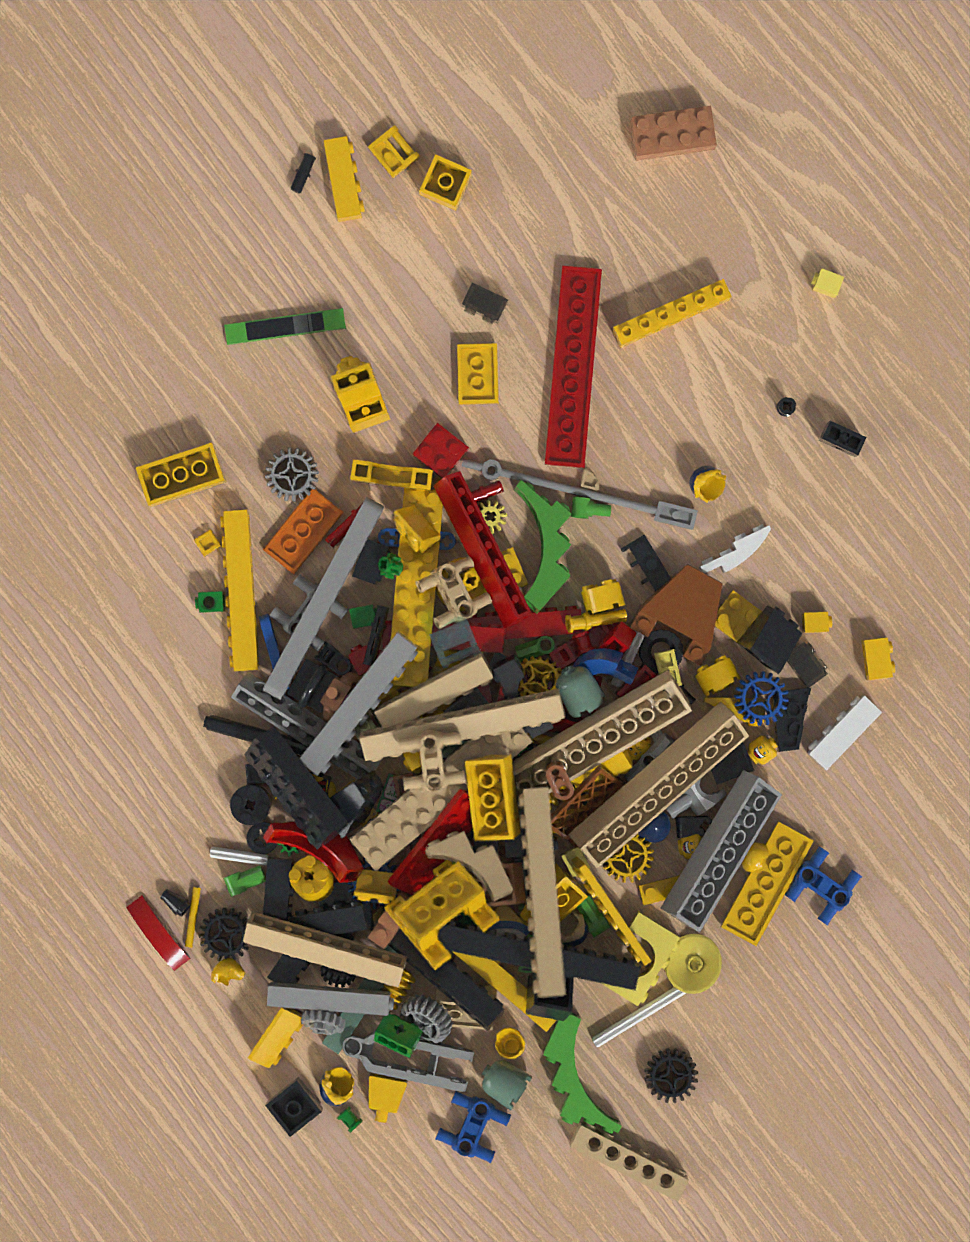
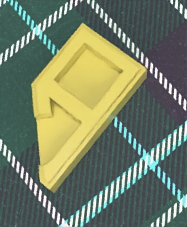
(667, 661)

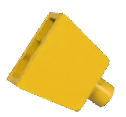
(385, 1095)

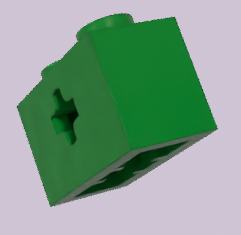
(402, 1043)

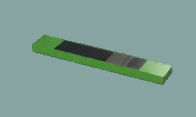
(285, 326)

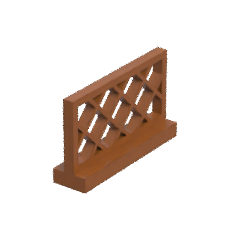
(601, 796)

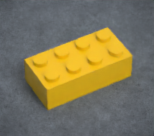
(181, 474)

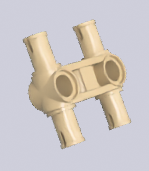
(453, 592)
(432, 760)

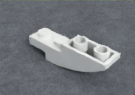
(743, 548)

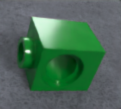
(219, 605)
(362, 616)

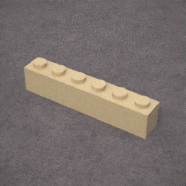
(435, 691)

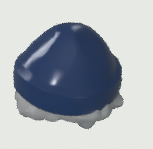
(657, 829)

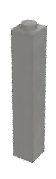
(329, 998)

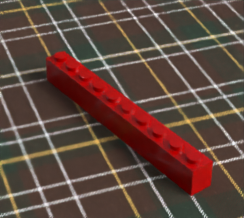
(535, 625)

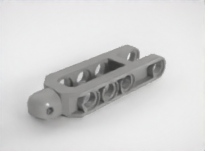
(362, 1049)

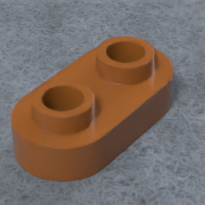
(559, 779)

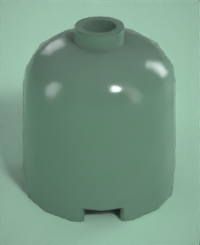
(579, 690)
(505, 1082)

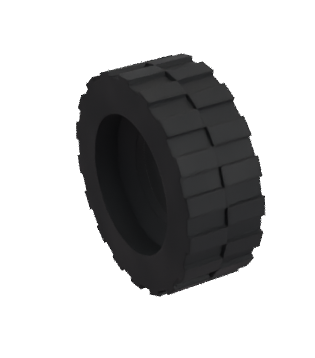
(659, 636)

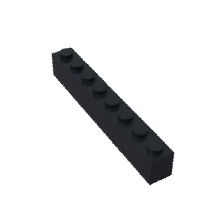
(449, 980)

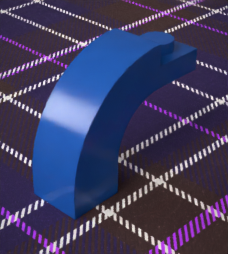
(607, 662)

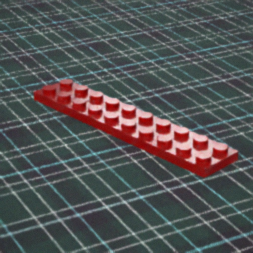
(573, 366)

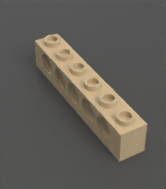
(671, 1189)

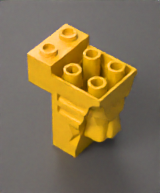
(359, 394)

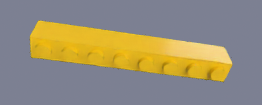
(241, 590)

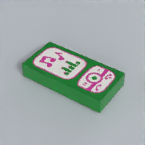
(388, 794)

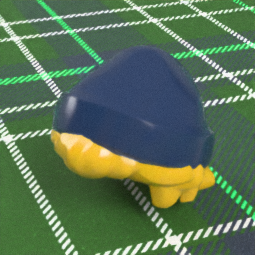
(707, 483)
(336, 1086)

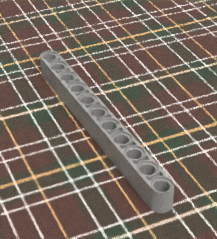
(323, 598)

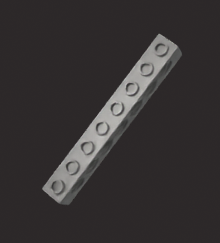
(298, 723)

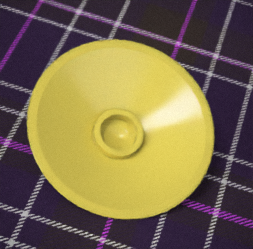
(694, 964)

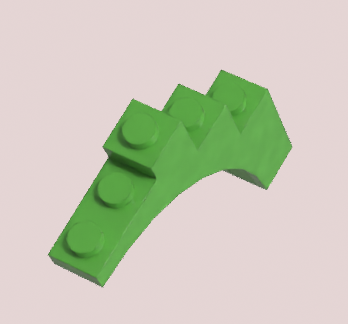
(553, 545)
(577, 1103)

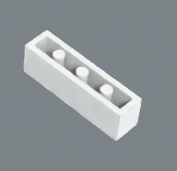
(843, 732)

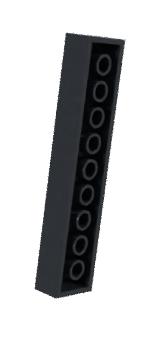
(516, 951)

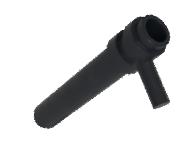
(246, 732)

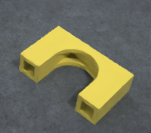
(663, 943)

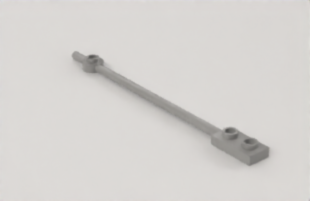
(664, 512)

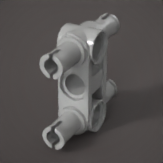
(287, 621)

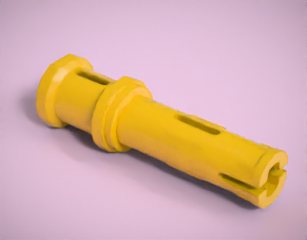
(586, 621)

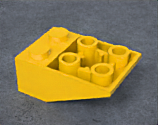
(416, 527)

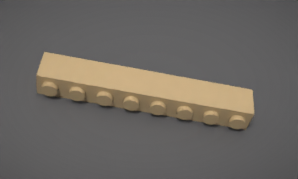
(324, 949)

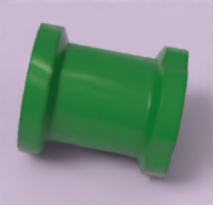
(349, 1119)

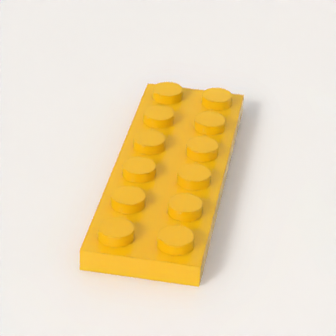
(767, 886)
(606, 906)

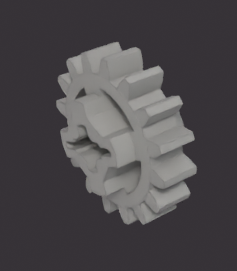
(323, 1022)

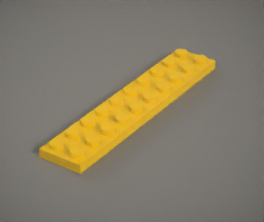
(412, 609)

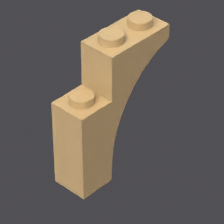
(483, 863)

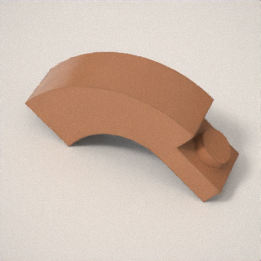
(386, 927)

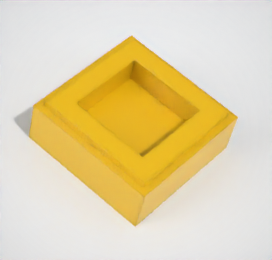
(207, 542)

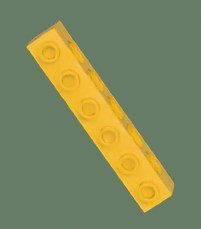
(672, 313)

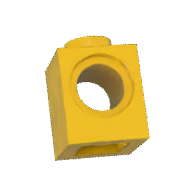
(816, 622)

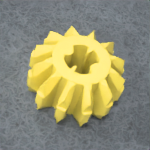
(492, 509)

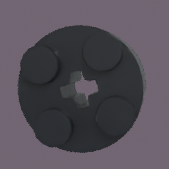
(247, 815)

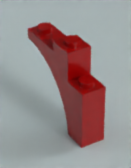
(336, 854)

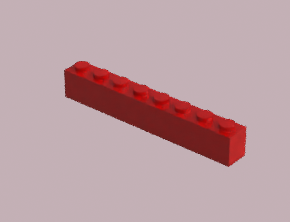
(482, 549)

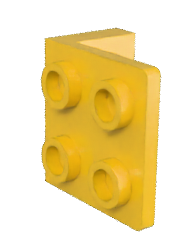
(375, 885)

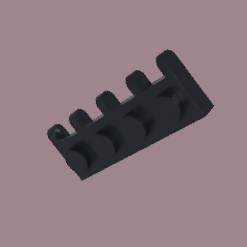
(648, 561)

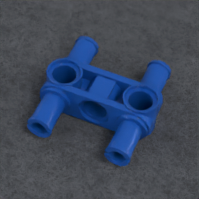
(823, 885)
(473, 1127)

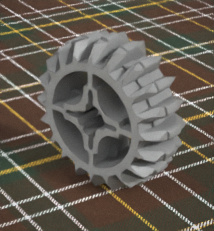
(301, 473)
(428, 1016)

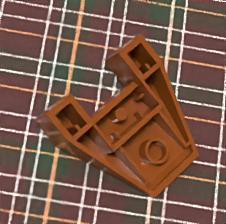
(687, 605)

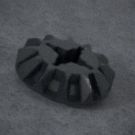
(258, 846)

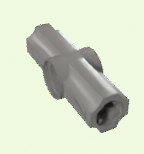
(655, 750)

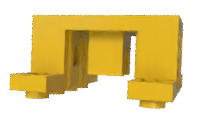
(424, 915)

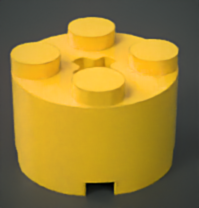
(602, 598)
(717, 676)
(301, 876)

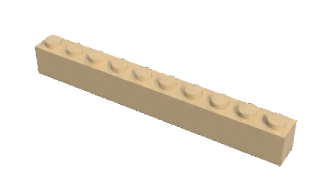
(471, 723)

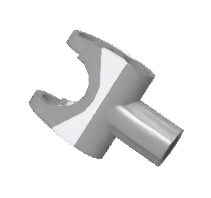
(696, 799)

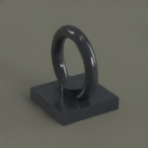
(311, 685)

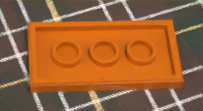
(303, 531)

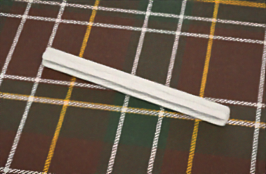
(637, 1016)

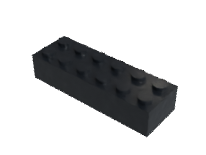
(295, 788)

